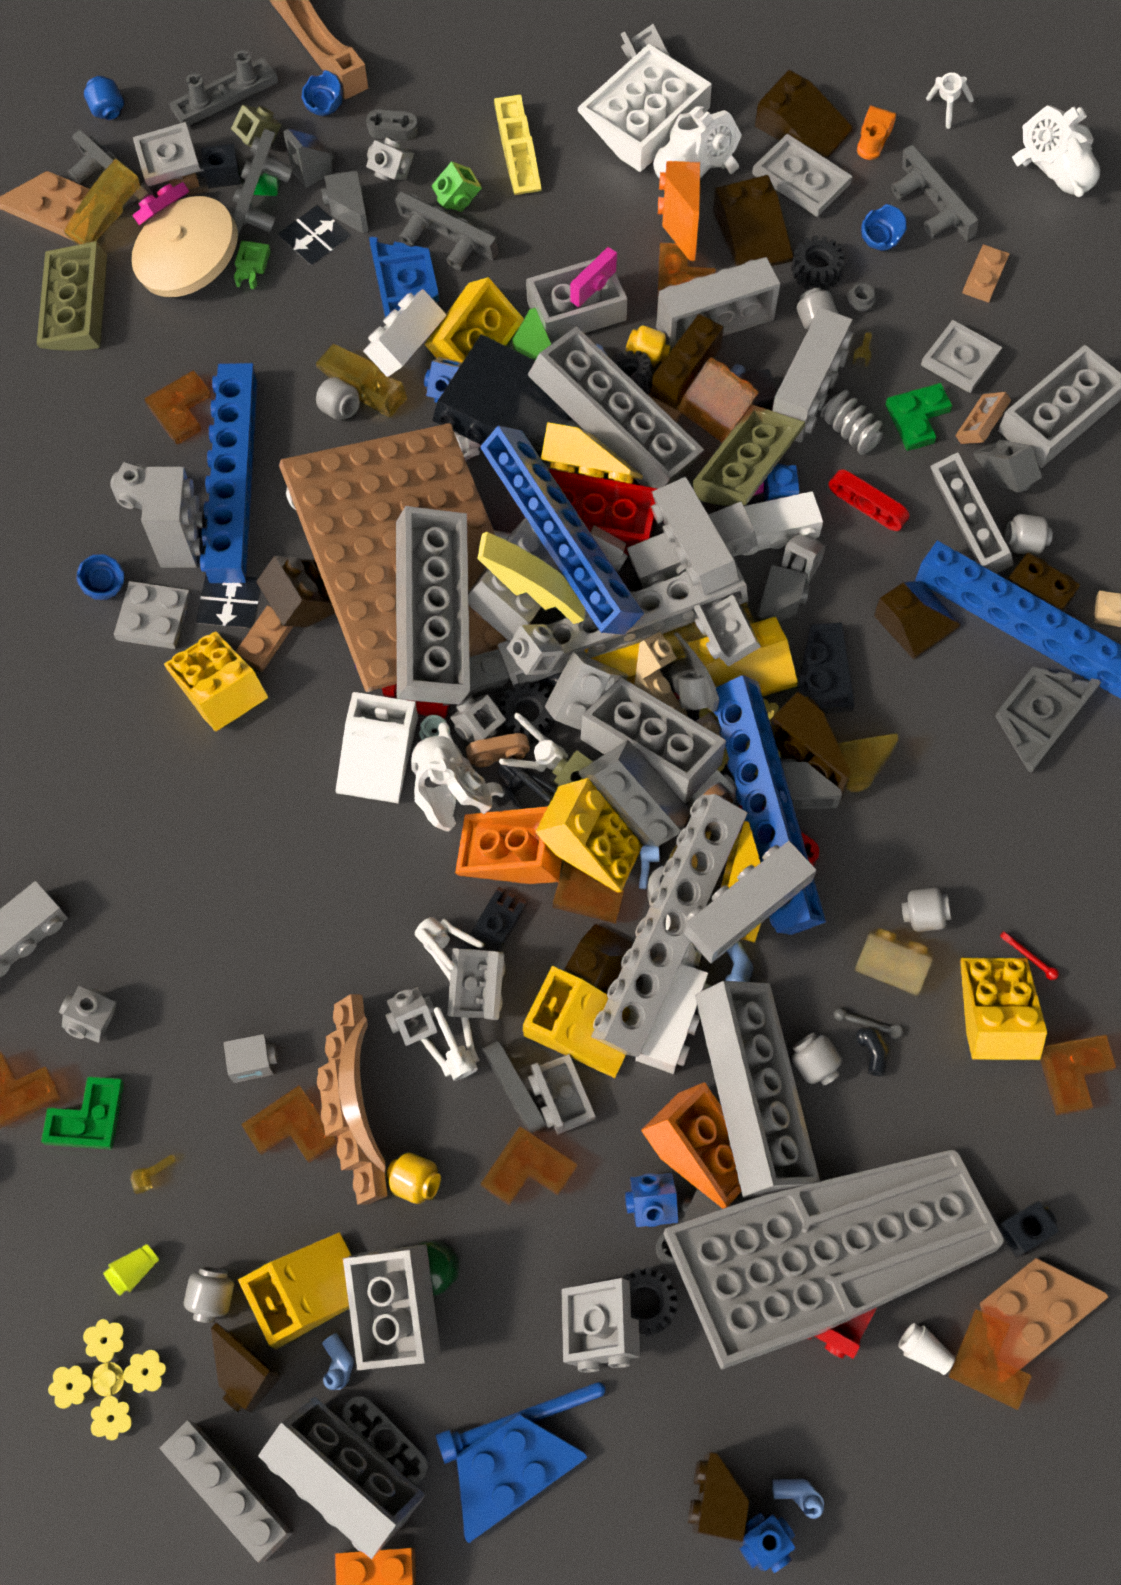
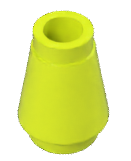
(130, 1269)

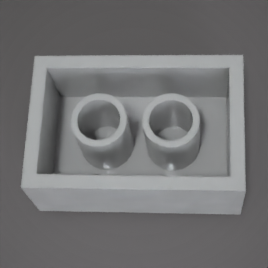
(551, 298)
(172, 517)
(392, 1307)

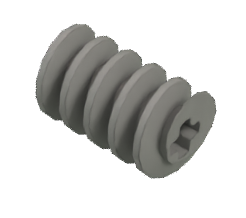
(852, 423)

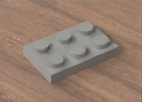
(802, 175)

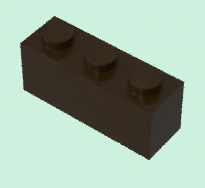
(686, 360)

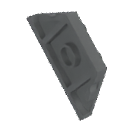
(1042, 711)

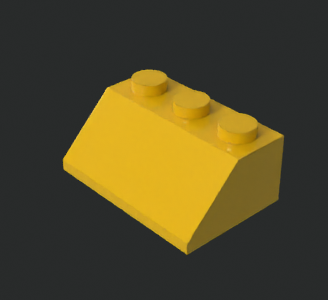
(475, 312)
(768, 665)

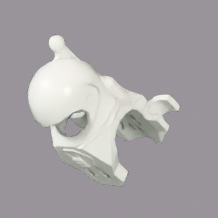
(691, 143)
(1061, 149)
(445, 765)

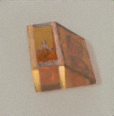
(717, 399)

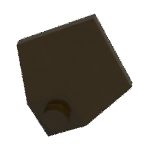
(915, 617)
(599, 958)
(240, 1371)

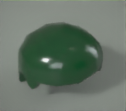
(442, 1265)

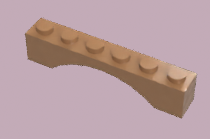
(323, 46)

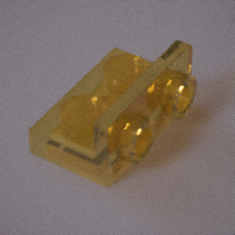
(894, 961)

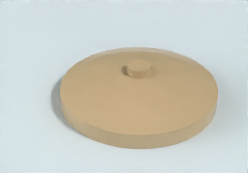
(184, 246)

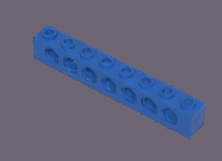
(561, 531)
(231, 564)
(1023, 616)
(779, 814)

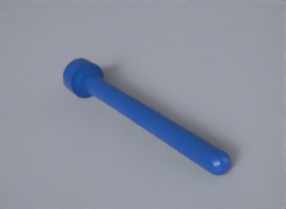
(454, 1443)

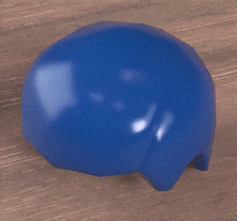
(322, 94)
(883, 227)
(100, 577)

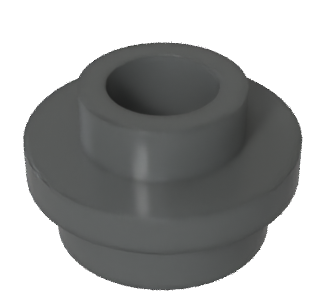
(861, 297)

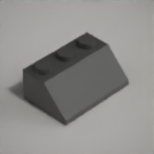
(638, 794)

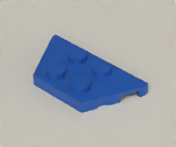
(402, 271)
(508, 1470)

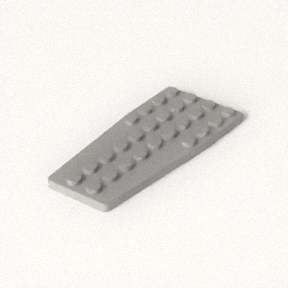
(828, 1251)

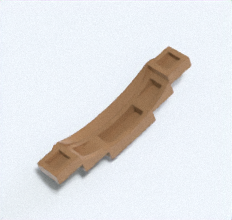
(343, 1103)

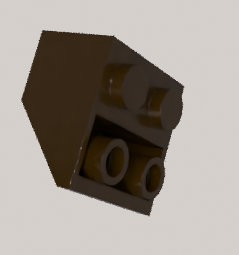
(295, 591)
(720, 1502)

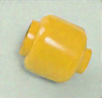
(649, 342)
(413, 1178)

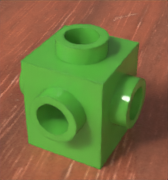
(456, 187)

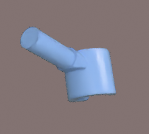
(648, 854)

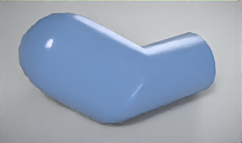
(742, 966)

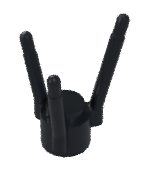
(518, 778)

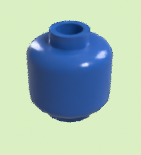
(103, 98)

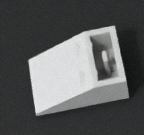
(376, 747)

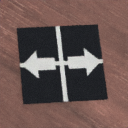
(314, 235)
(229, 603)

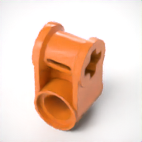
(875, 132)

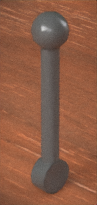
(894, 1031)

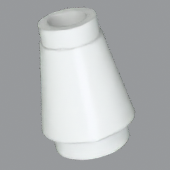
(926, 1349)

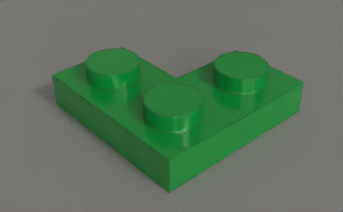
(911, 414)
(93, 1124)

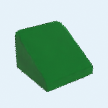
(267, 185)

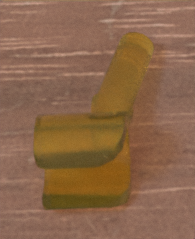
(864, 351)
(141, 1179)

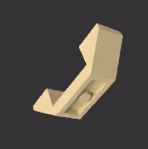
(653, 655)

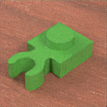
(251, 260)

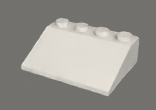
(642, 105)

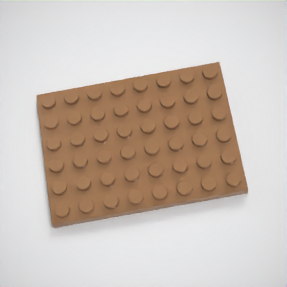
(350, 514)

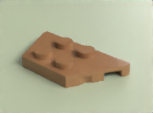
(45, 201)
(1040, 1308)

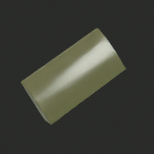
(72, 298)
(746, 457)

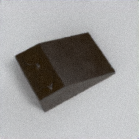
(803, 112)
(752, 221)
(806, 737)

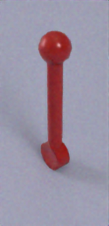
(1050, 972)

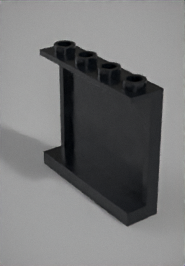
(496, 391)

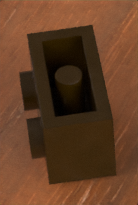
(1044, 581)

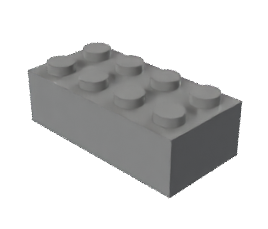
(730, 297)
(815, 369)
(1063, 405)
(496, 601)
(668, 740)
(341, 1476)

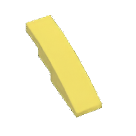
(517, 144)
(529, 574)

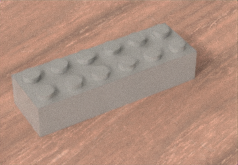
(614, 409)
(432, 606)
(756, 1088)

